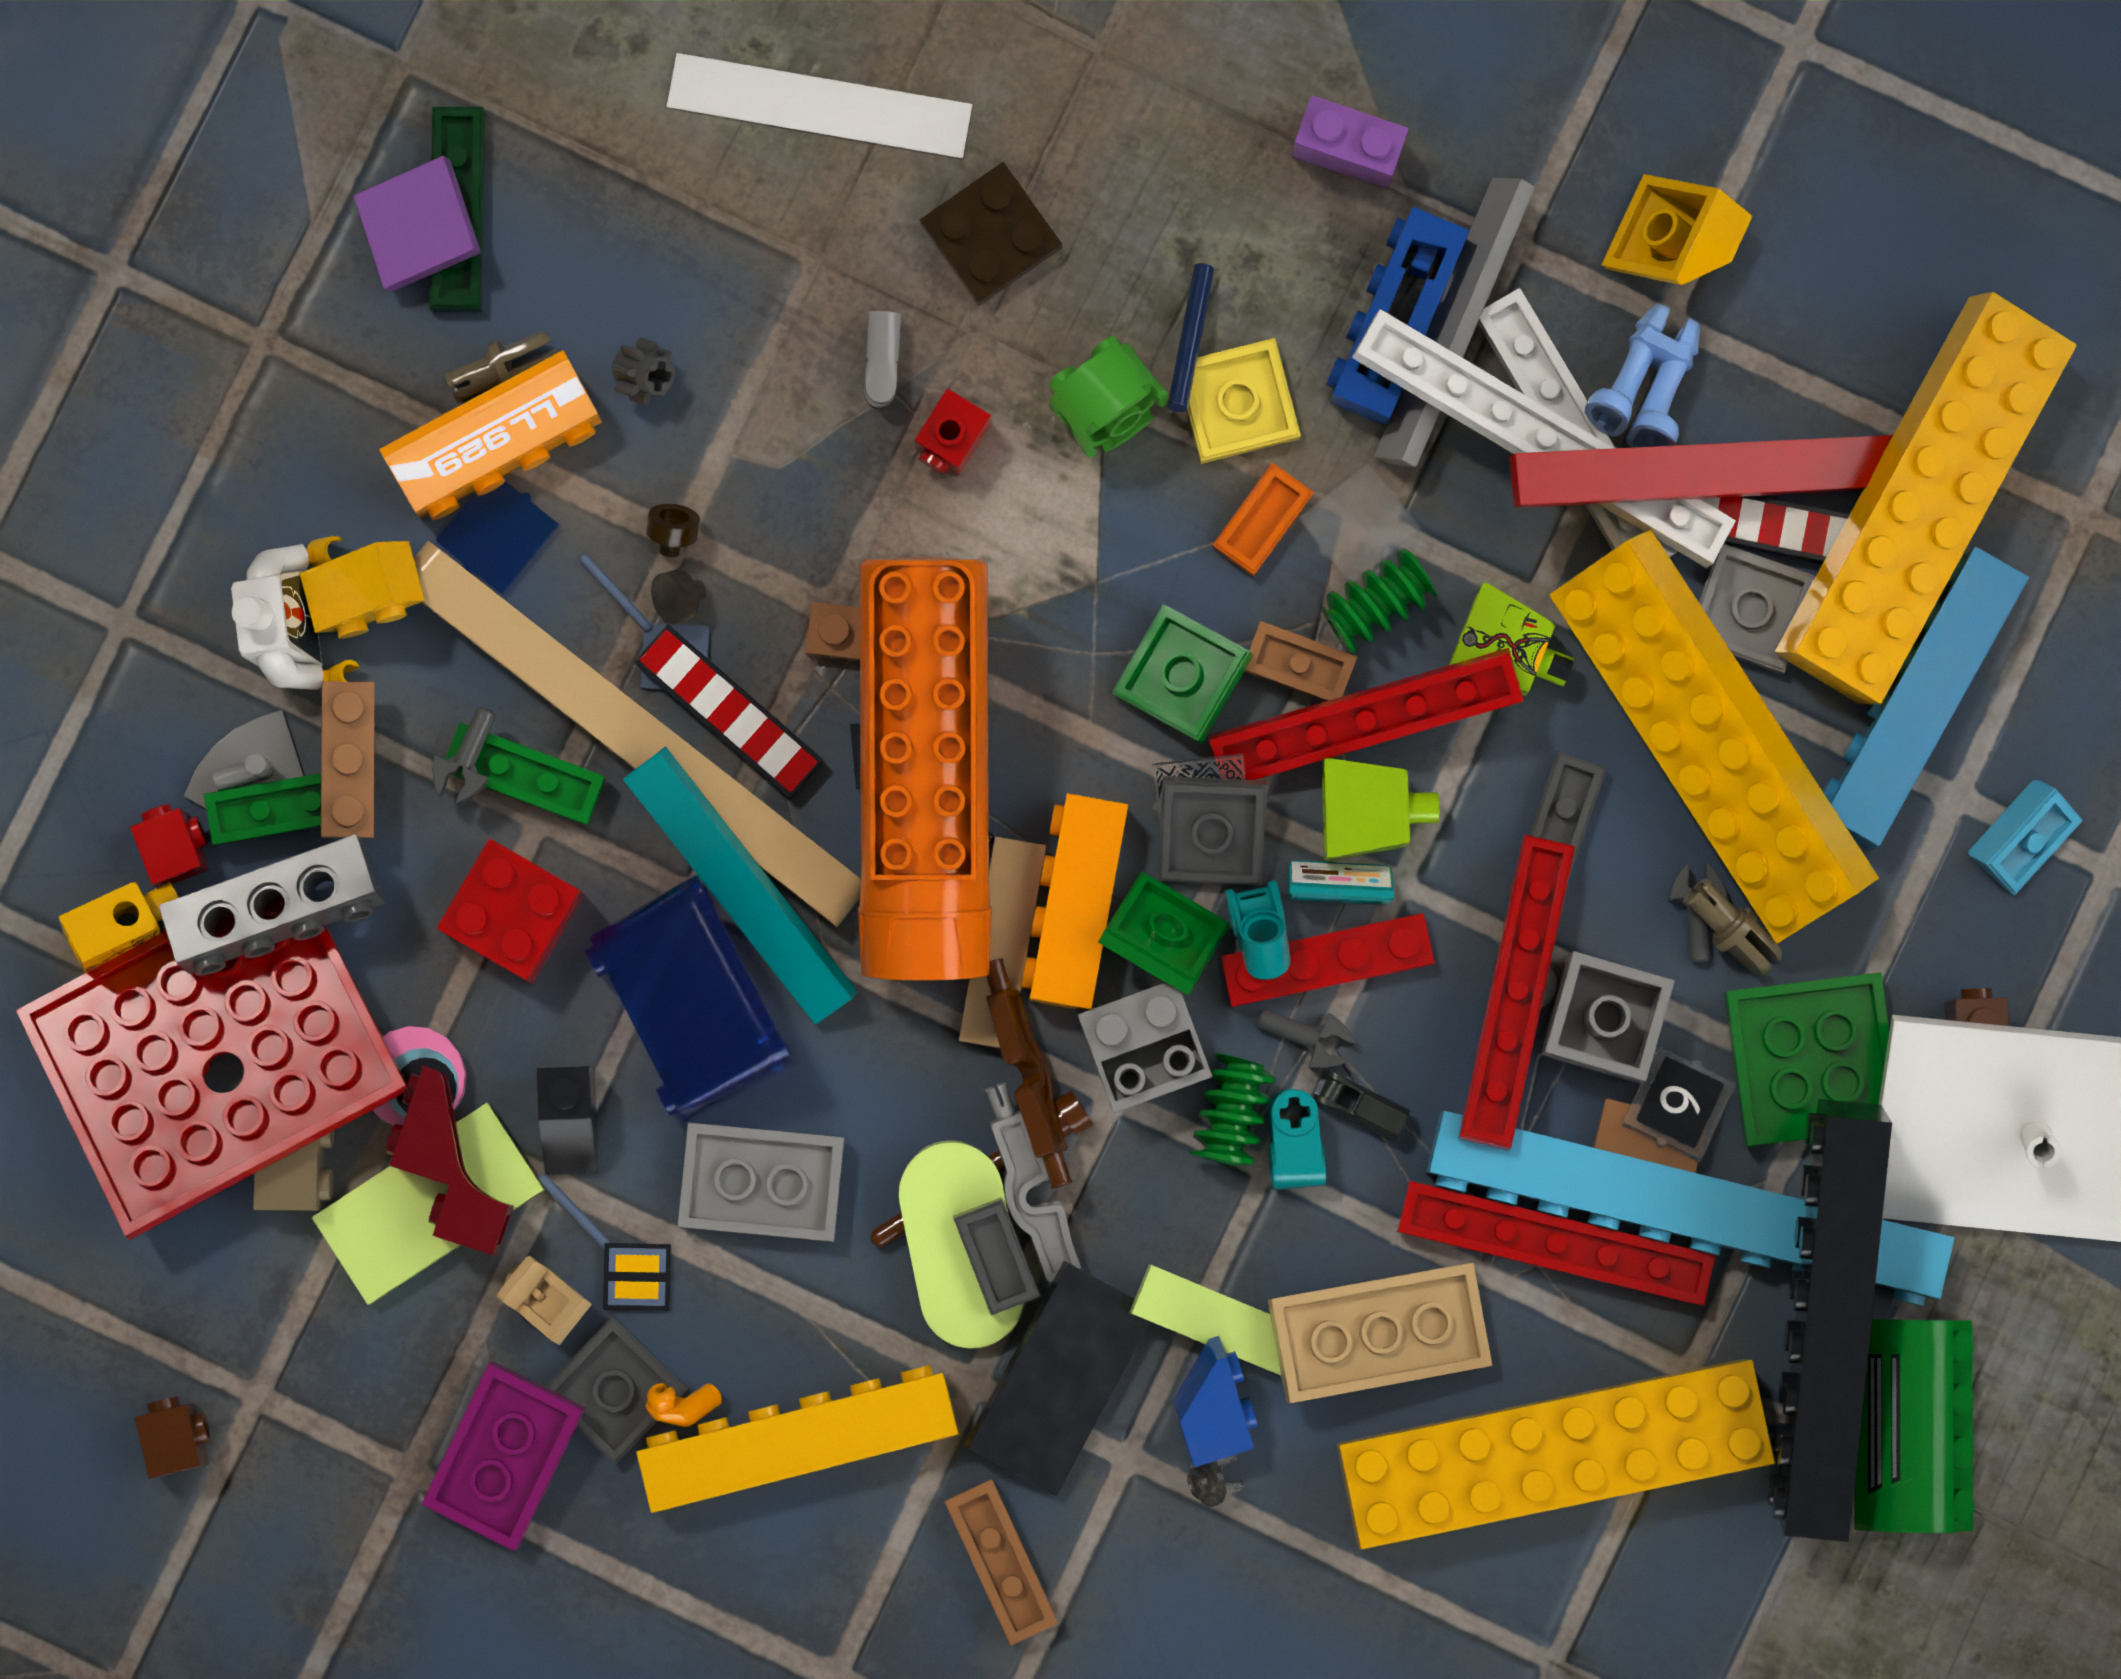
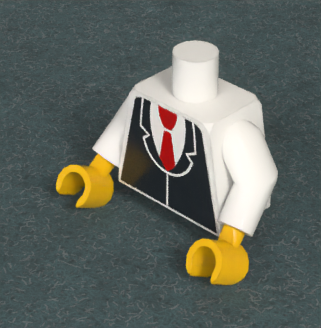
(276, 620)

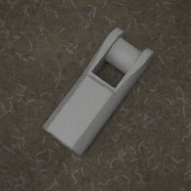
(881, 357)

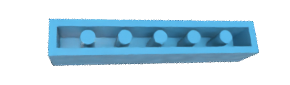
(1923, 696)

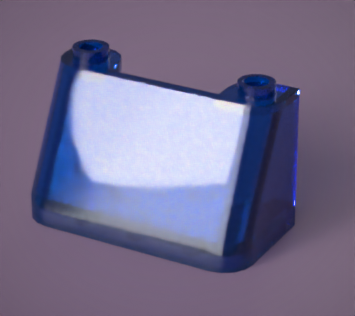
(690, 999)

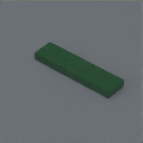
(461, 138)

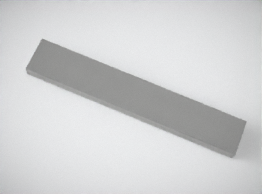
(1459, 310)

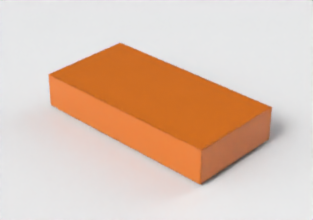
(1262, 519)

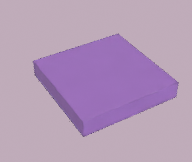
(417, 224)

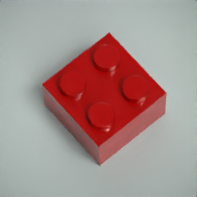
(511, 911)

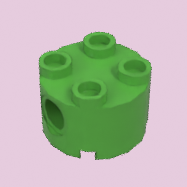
(1106, 397)

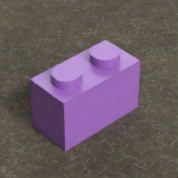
(1349, 142)

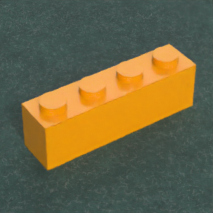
(1077, 902)

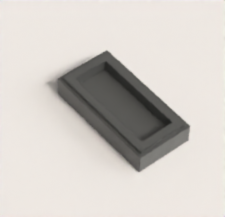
(996, 1256)

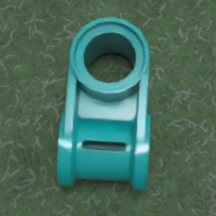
(1260, 930)
(1295, 1152)

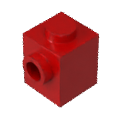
(951, 433)
(170, 845)

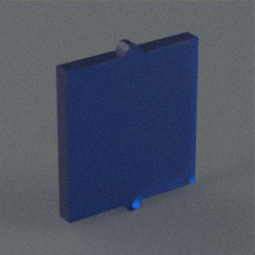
(497, 534)

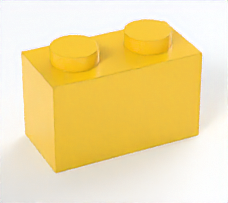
(362, 588)

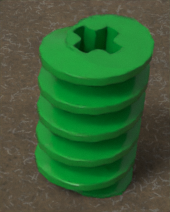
(1378, 599)
(1233, 1111)

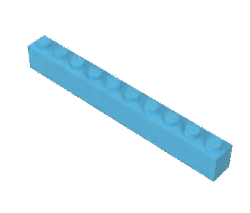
(1667, 1203)

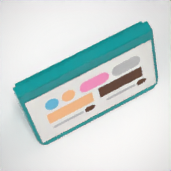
(1340, 882)

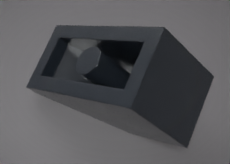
(568, 1119)

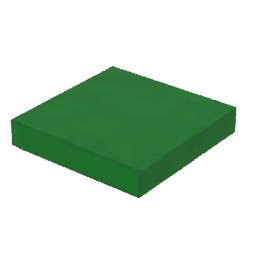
(1182, 673)
(1164, 933)

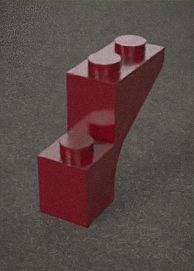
(432, 1149)

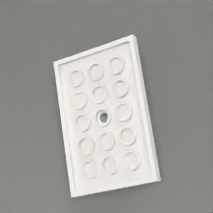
(2003, 1128)

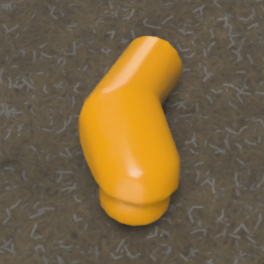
(684, 1412)

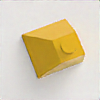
(1676, 231)

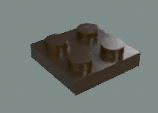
(991, 233)

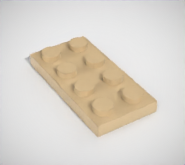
(1379, 1332)

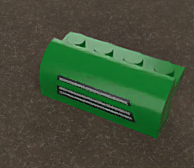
(1916, 1429)

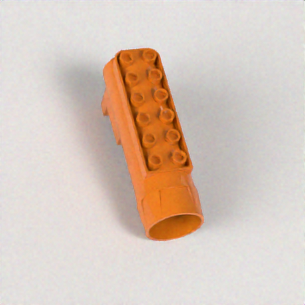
(924, 769)

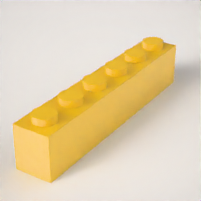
(796, 1441)

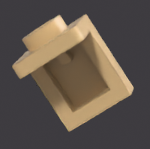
(543, 1299)

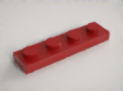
(1335, 960)

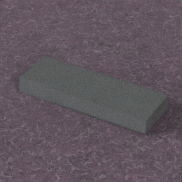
(1567, 802)

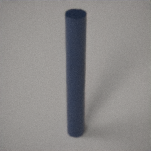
(1190, 337)

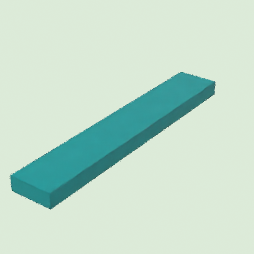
(740, 885)

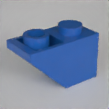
(1209, 1407)

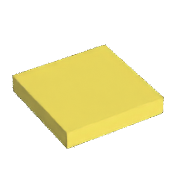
(1240, 402)

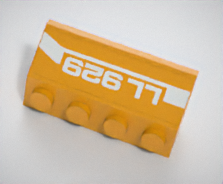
(491, 437)

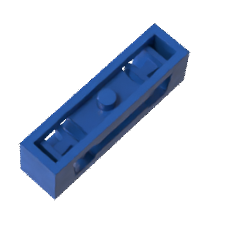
(1430, 239)

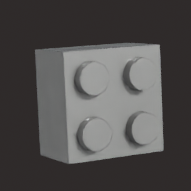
(1606, 1017)

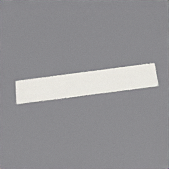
(819, 105)

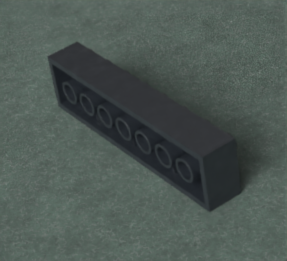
(1832, 1319)

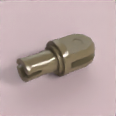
(497, 365)
(1734, 929)

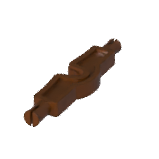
(1036, 1092)

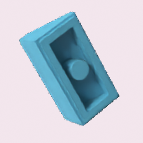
(2025, 836)

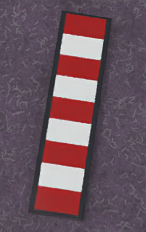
(1780, 526)
(728, 711)

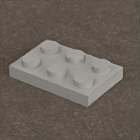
(761, 1182)

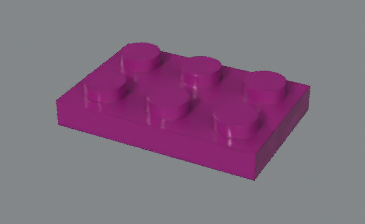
(503, 1456)

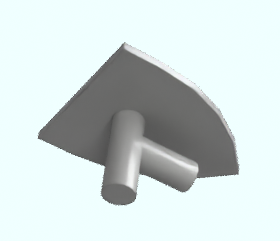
(246, 757)

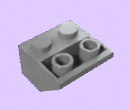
(1144, 1046)

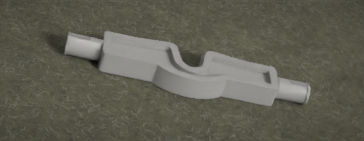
(1043, 1222)

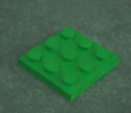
(1803, 1047)

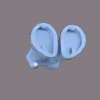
(1612, 408)

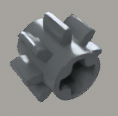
(643, 371)

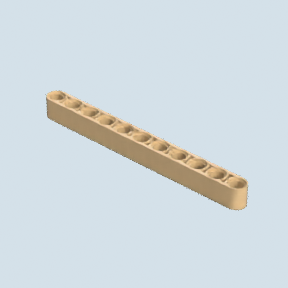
(630, 729)

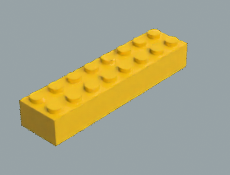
(1925, 498)
(1713, 736)
(1555, 1453)

